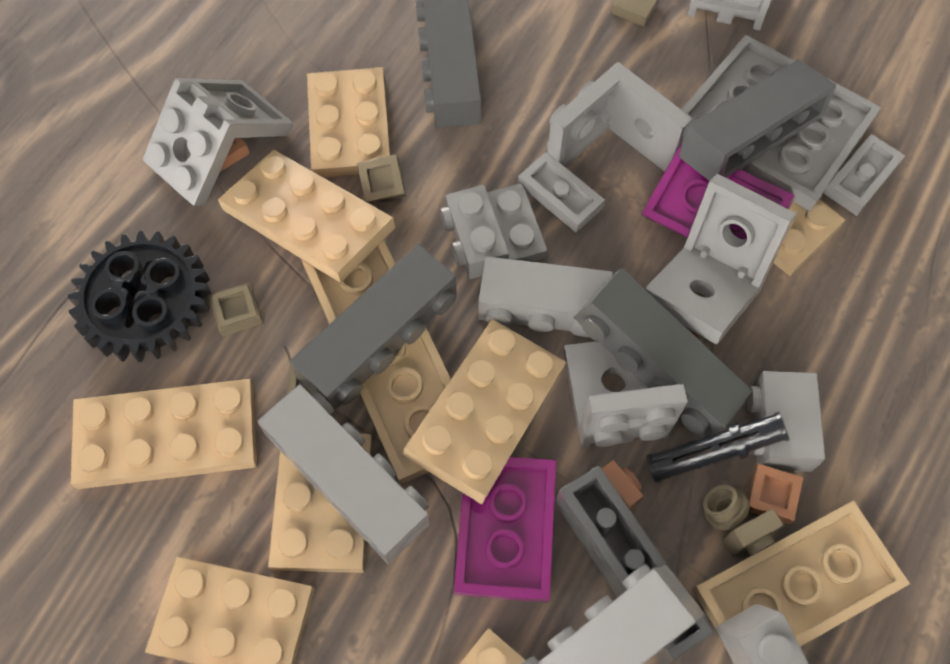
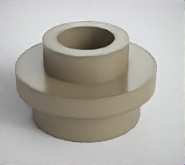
(725, 507)

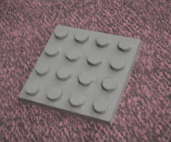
(811, 156)

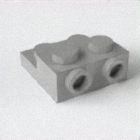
(492, 226)

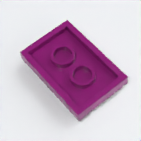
(683, 189)
(509, 536)

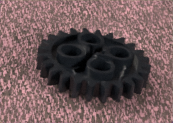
(139, 296)

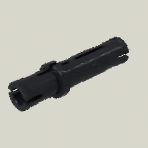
(771, 430)

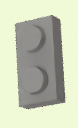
(864, 174)
(561, 192)

